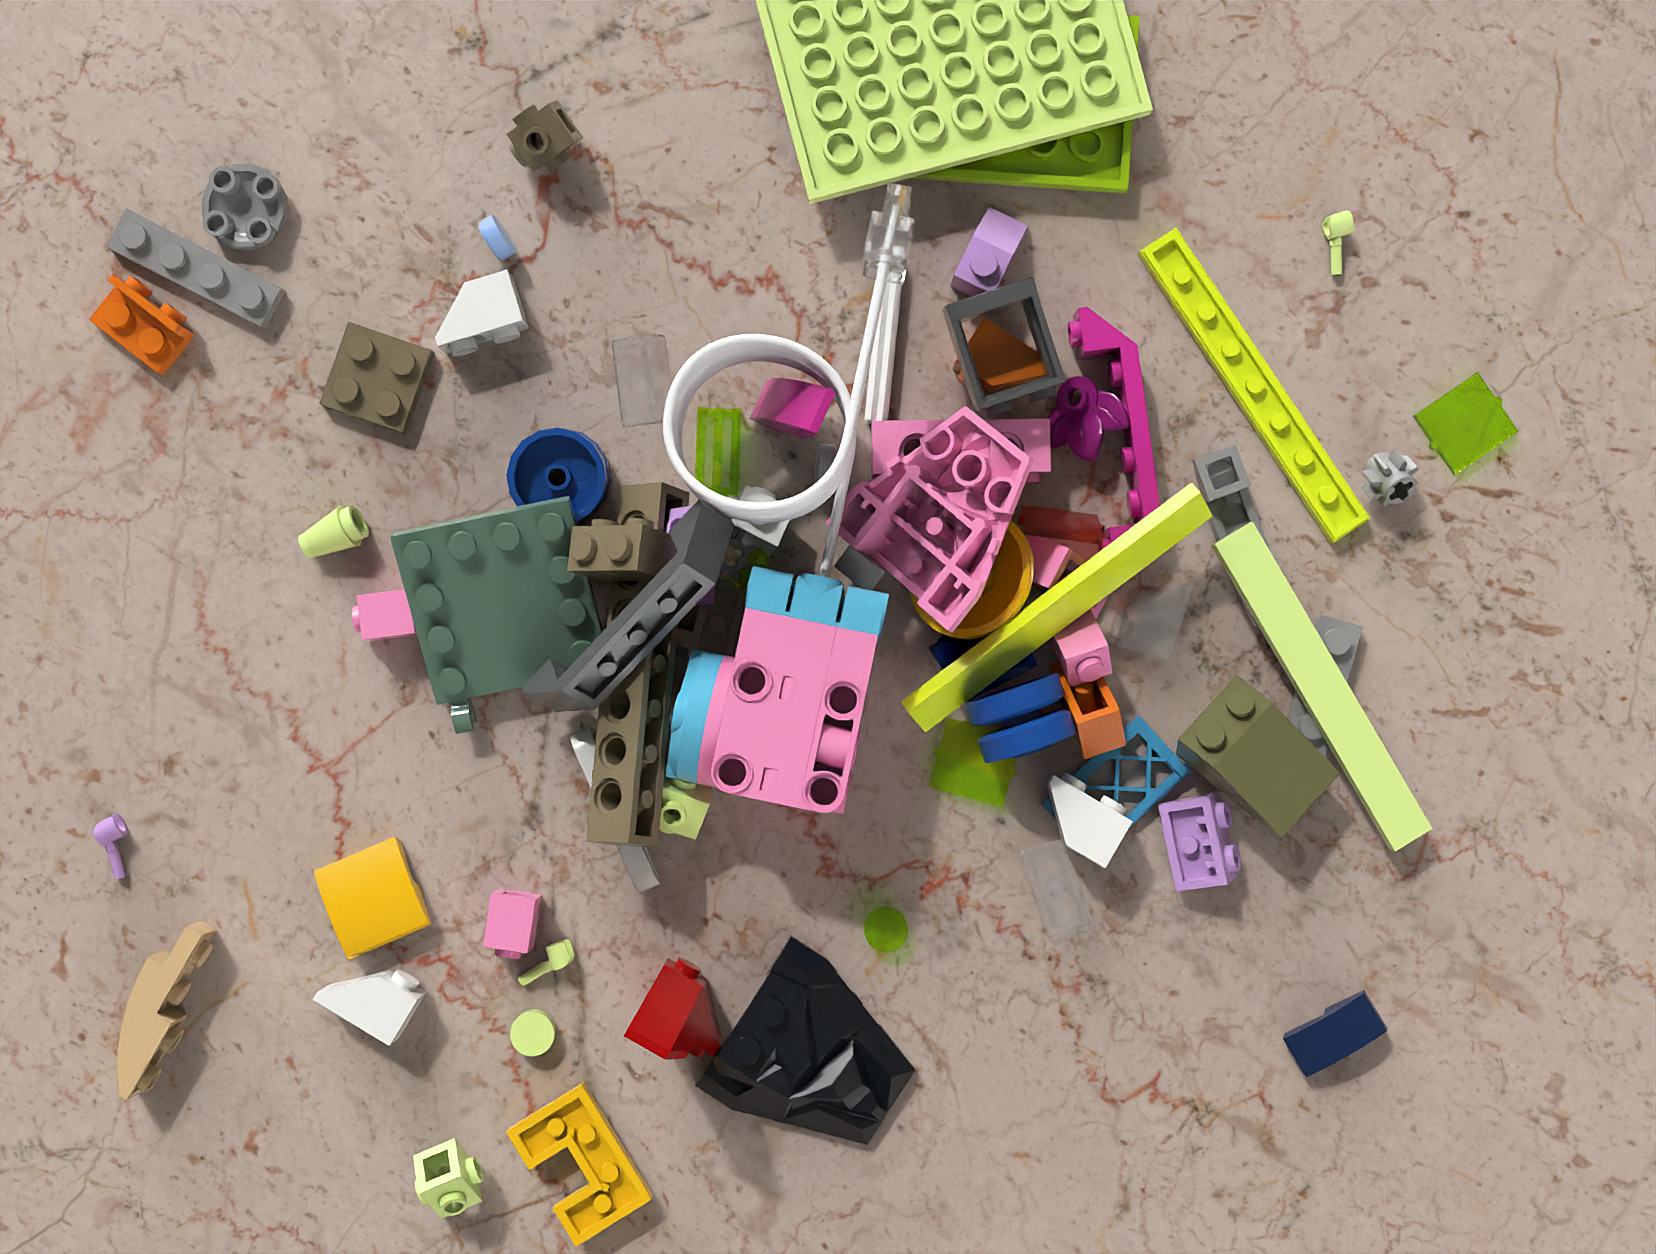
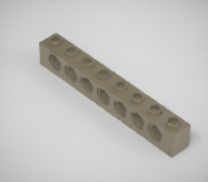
(637, 712)

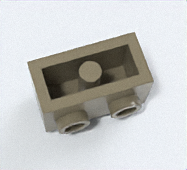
(619, 551)

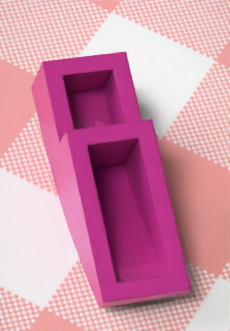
(792, 406)

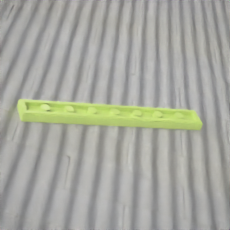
(1321, 686)

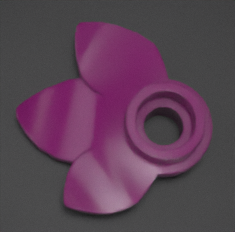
(1085, 423)

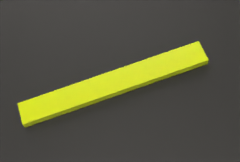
(1253, 386)
(1058, 607)

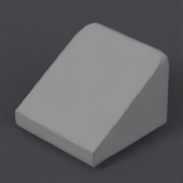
(860, 568)

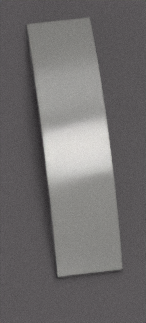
(1225, 491)

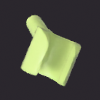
(1334, 228)
(559, 956)

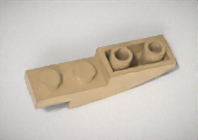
(150, 1020)

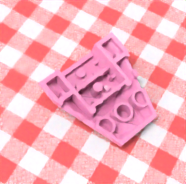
(940, 513)

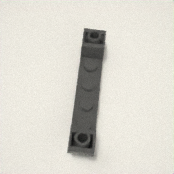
(701, 547)

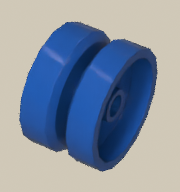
(565, 449)
(1022, 722)

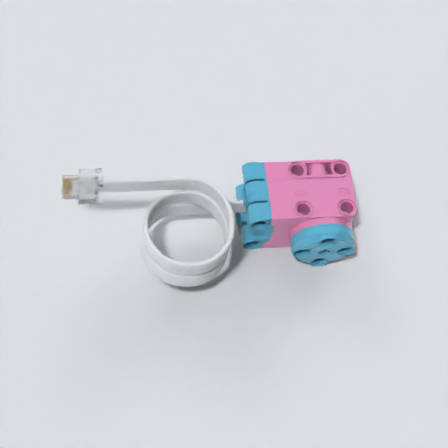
(792, 700)

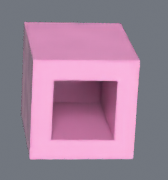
(383, 616)
(1082, 650)
(512, 922)

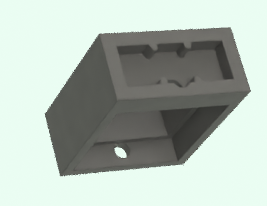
(989, 302)

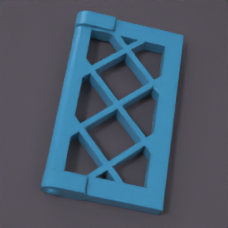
(1151, 795)

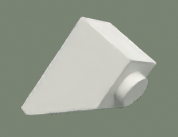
(375, 1002)

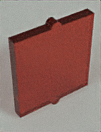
(1061, 524)

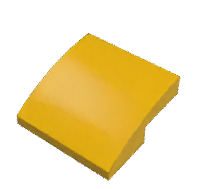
(372, 898)

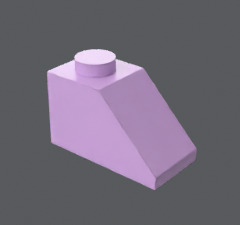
(988, 253)

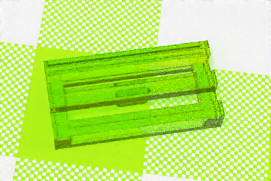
(719, 415)

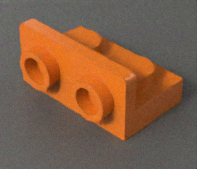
(140, 325)

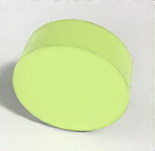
(533, 1032)

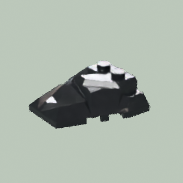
(808, 1053)

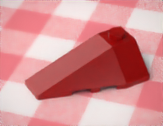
(677, 1014)

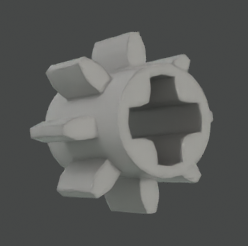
(1389, 477)

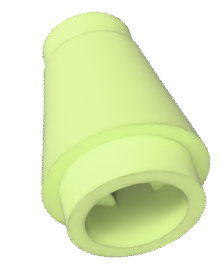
(335, 532)

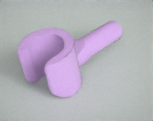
(106, 835)

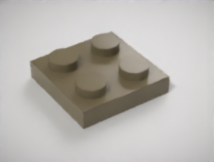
(376, 378)

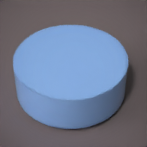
(497, 237)

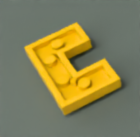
(613, 1178)

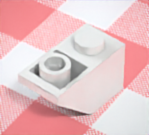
(483, 312)
(1083, 822)

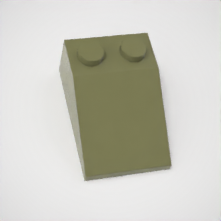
(1256, 757)

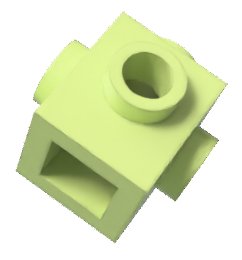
(683, 806)
(448, 1178)

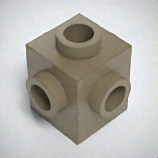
(555, 128)

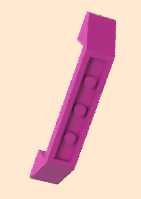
(1098, 338)

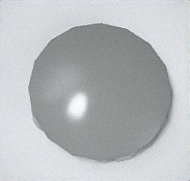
(243, 206)

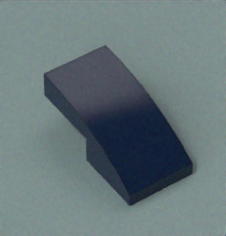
(1335, 1034)

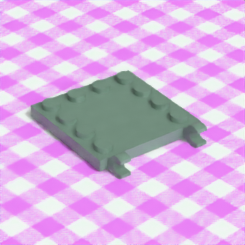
(495, 600)

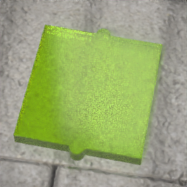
(1465, 423)
(961, 767)

